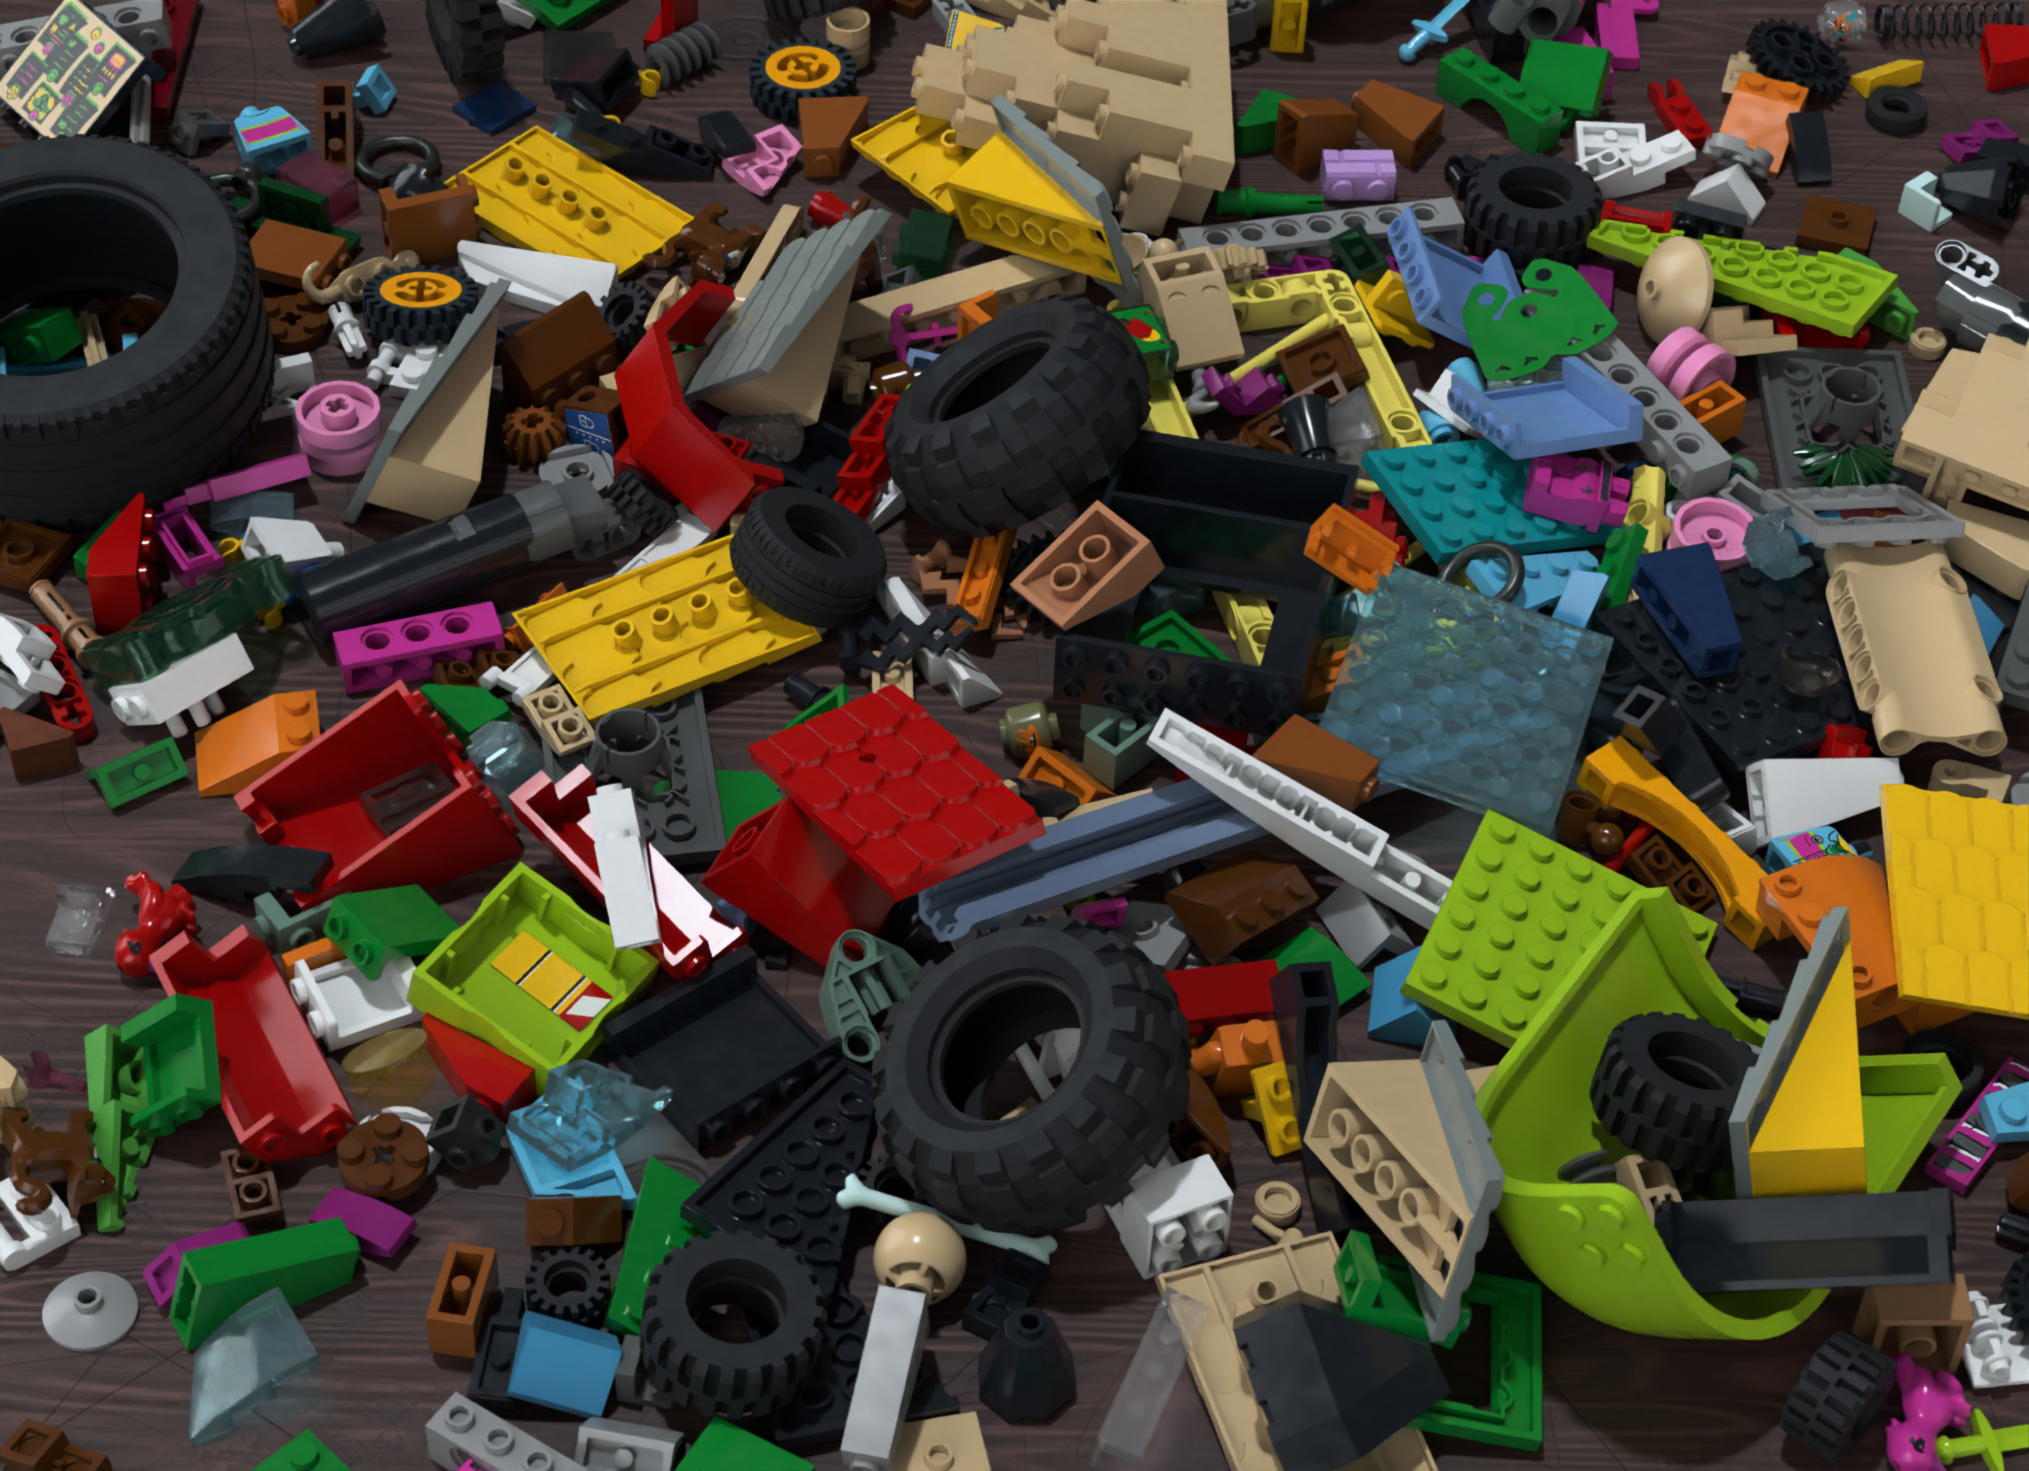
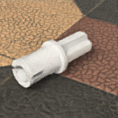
(347, 330)

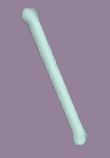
(858, 1195)

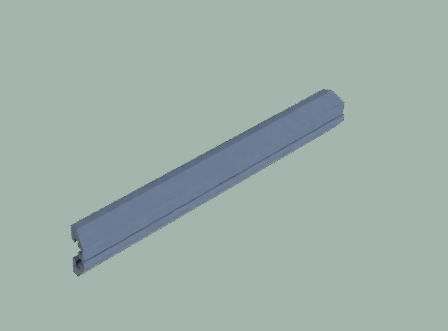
(1090, 857)

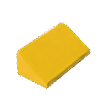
(1288, 26)
(1892, 74)

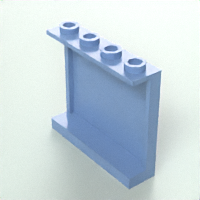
(1442, 278)
(1551, 416)

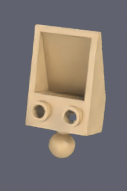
(1193, 301)

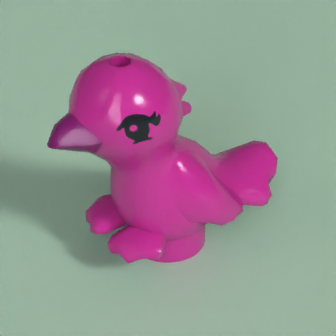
(1928, 1407)

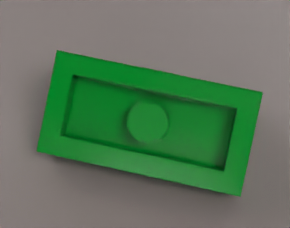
(139, 772)

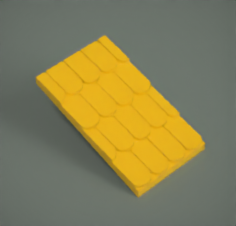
(917, 153)
(568, 204)
(659, 632)
(1958, 899)

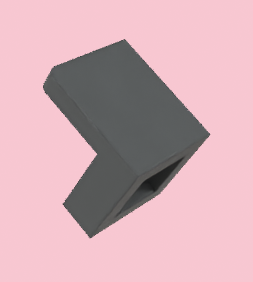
(633, 1380)

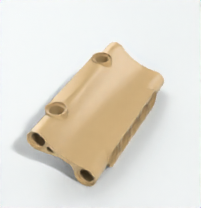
(1914, 648)

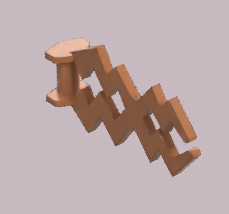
(931, 584)

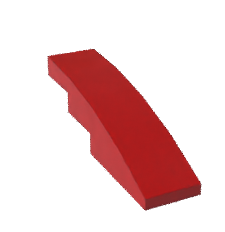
(867, 467)

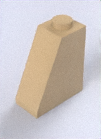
(1992, 547)

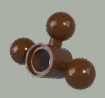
(1579, 824)

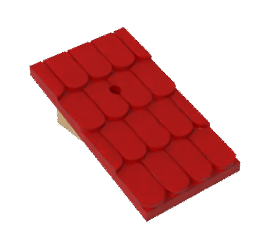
(896, 791)

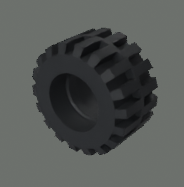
(1838, 1395)

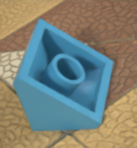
(1395, 1015)
(563, 1365)

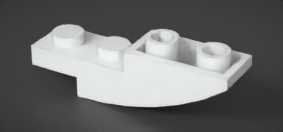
(1640, 167)
(28, 654)

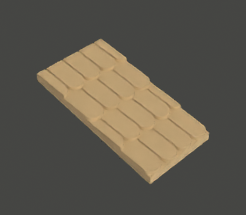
(1220, 1367)

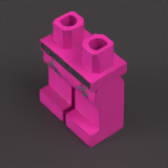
(1576, 491)

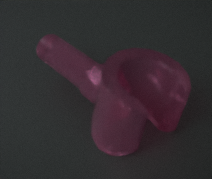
(45, 1073)

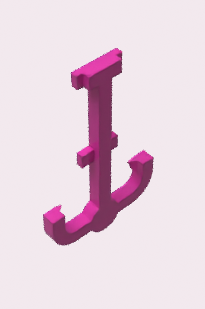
(900, 338)

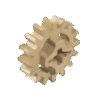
(1241, 263)

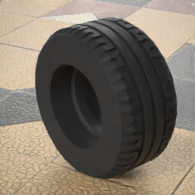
(808, 557)

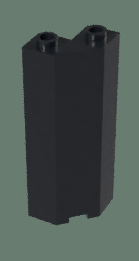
(1812, 1241)

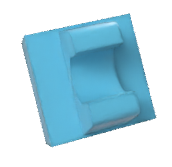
(374, 90)

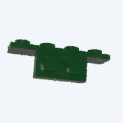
(294, 207)

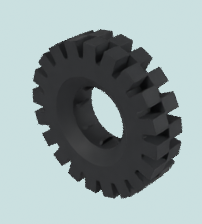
(467, 36)

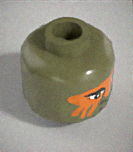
(1027, 727)

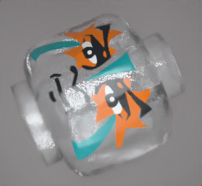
(1842, 21)

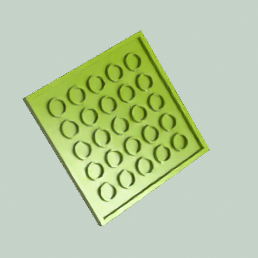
(1516, 928)

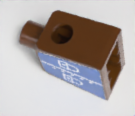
(594, 419)

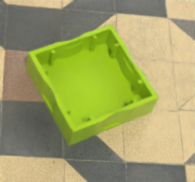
(478, 999)

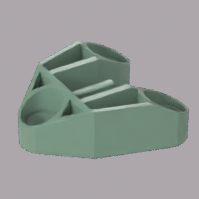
(863, 989)

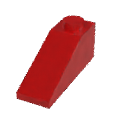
(479, 1069)

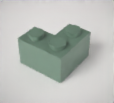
(1115, 743)

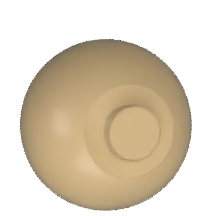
(920, 1255)

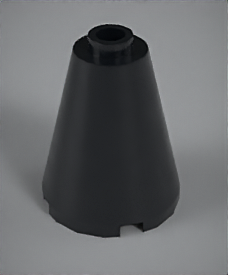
(336, 27)

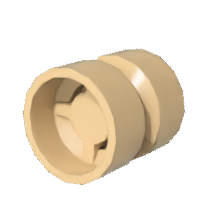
(851, 31)

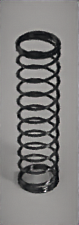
(1888, 19)

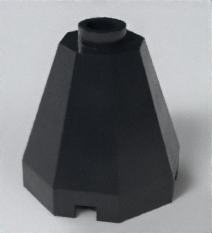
(1984, 189)
(1026, 1368)

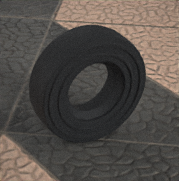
(1892, 122)

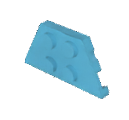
(549, 1179)

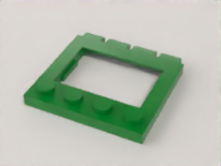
(1515, 1367)

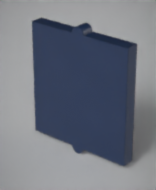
(494, 108)

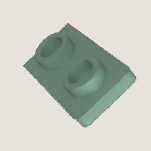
(286, 932)

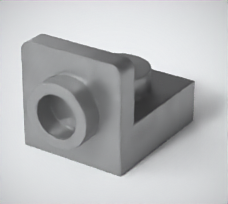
(193, 125)

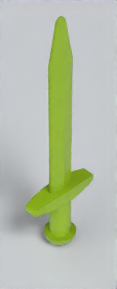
(1984, 1442)

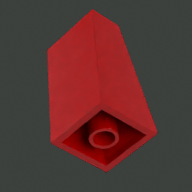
(798, 882)

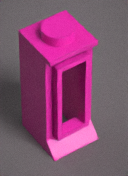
(178, 525)

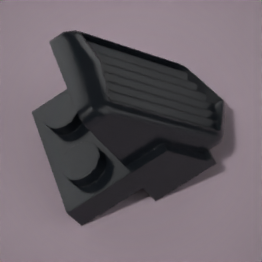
(1703, 219)

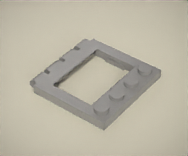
(1924, 520)

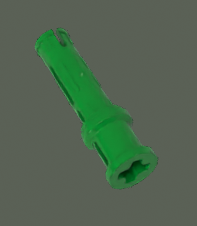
(1250, 201)

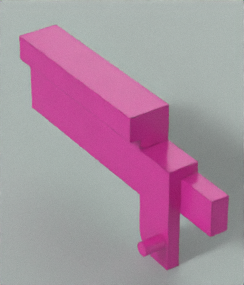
(1617, 29)
(244, 481)

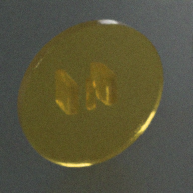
(385, 1053)

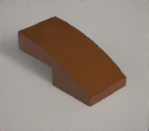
(48, 1449)

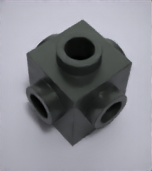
(465, 1133)

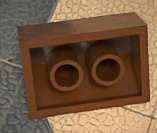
(557, 354)
(1240, 903)

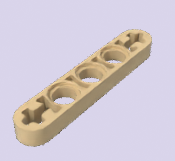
(782, 232)

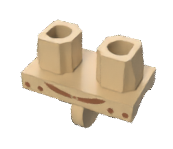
(848, 376)

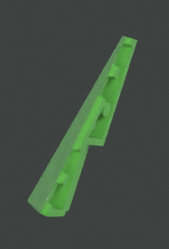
(115, 1094)

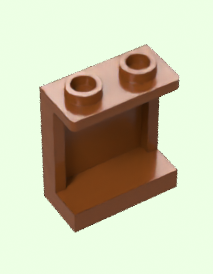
(430, 221)
(287, 250)

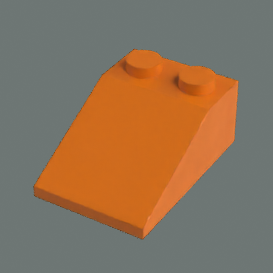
(1760, 112)
(254, 741)

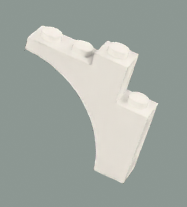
(624, 867)

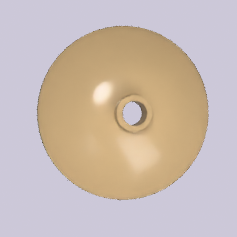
(1675, 288)

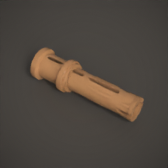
(74, 630)

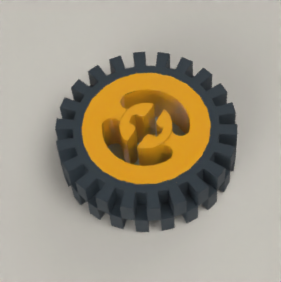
(797, 72)
(418, 303)

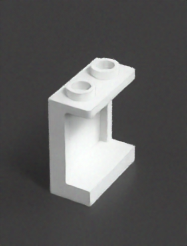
(348, 1006)

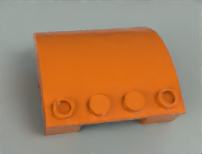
(1801, 894)

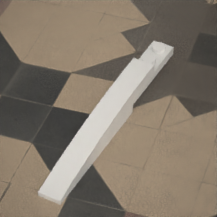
(1303, 819)

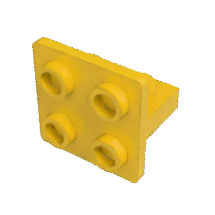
(1392, 310)
(1273, 1108)

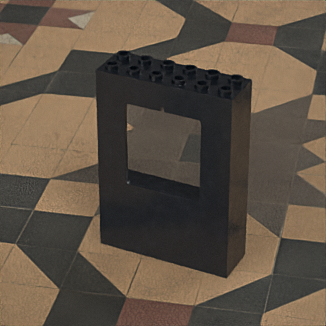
(1225, 525)

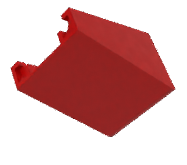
(317, 804)

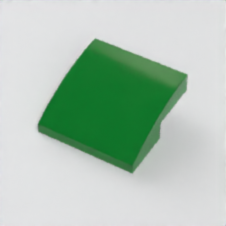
(1315, 947)

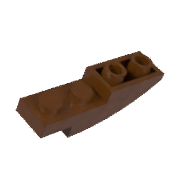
(1203, 1125)

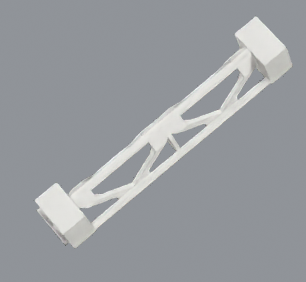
(1175, 1210)

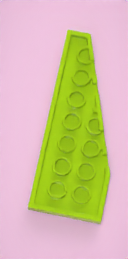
(1814, 290)

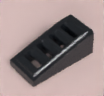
(725, 134)

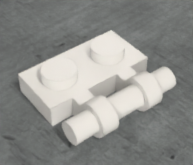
(413, 366)

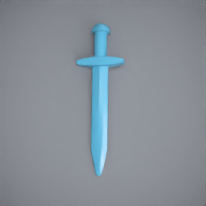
(1430, 31)

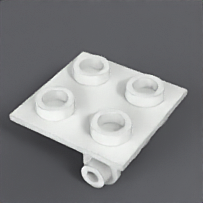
(1992, 1350)

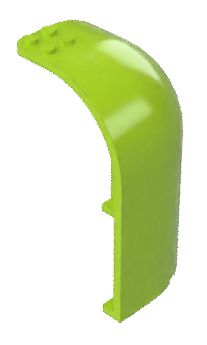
(1596, 1238)

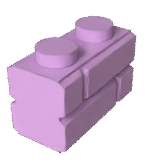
(1357, 175)

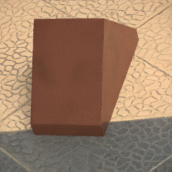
(36, 745)

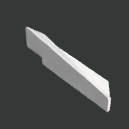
(537, 278)
(957, 670)

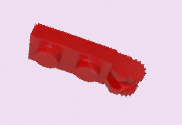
(1678, 112)

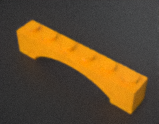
(1630, 783)

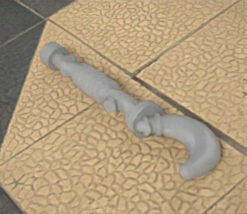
(1200, 393)

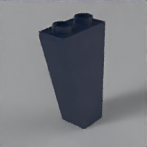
(1690, 606)

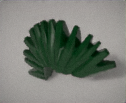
(1859, 467)

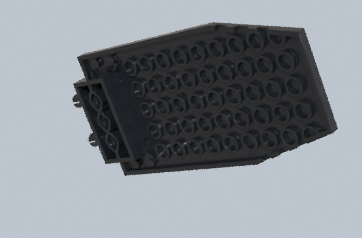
(1749, 710)

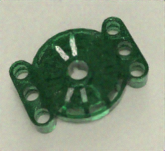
(189, 621)

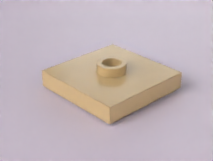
(942, 1445)

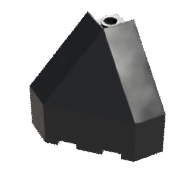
(1332, 1380)

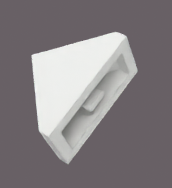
(1730, 191)

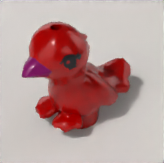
(159, 920)

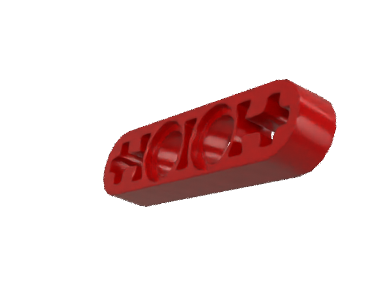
(78, 703)

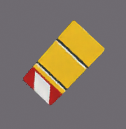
(551, 980)

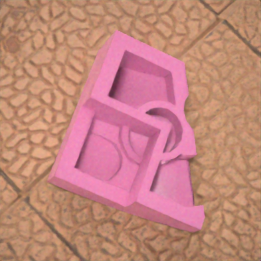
(765, 166)

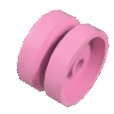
(1690, 363)
(339, 427)
(1714, 522)

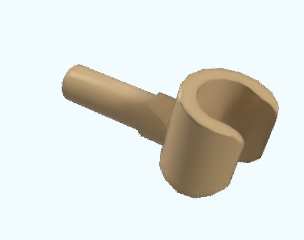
(1276, 1233)

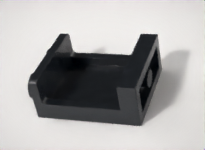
(819, 461)

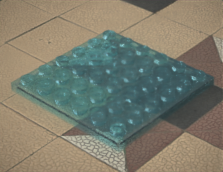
(1467, 696)

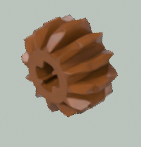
(532, 434)

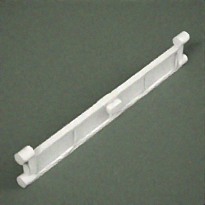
(532, 673)

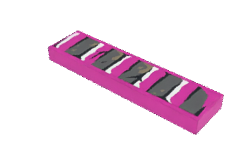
(1968, 1145)

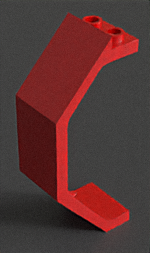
(667, 434)

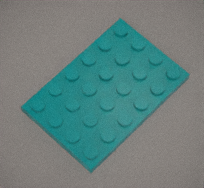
(1467, 496)

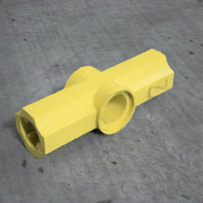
(1647, 506)

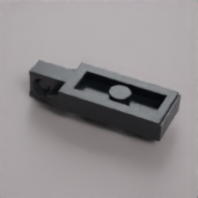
(497, 1353)

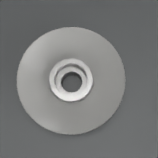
(95, 1324)

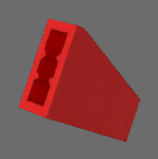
(2004, 55)

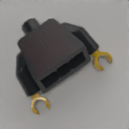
(601, 81)

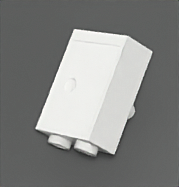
(184, 687)

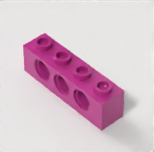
(409, 646)

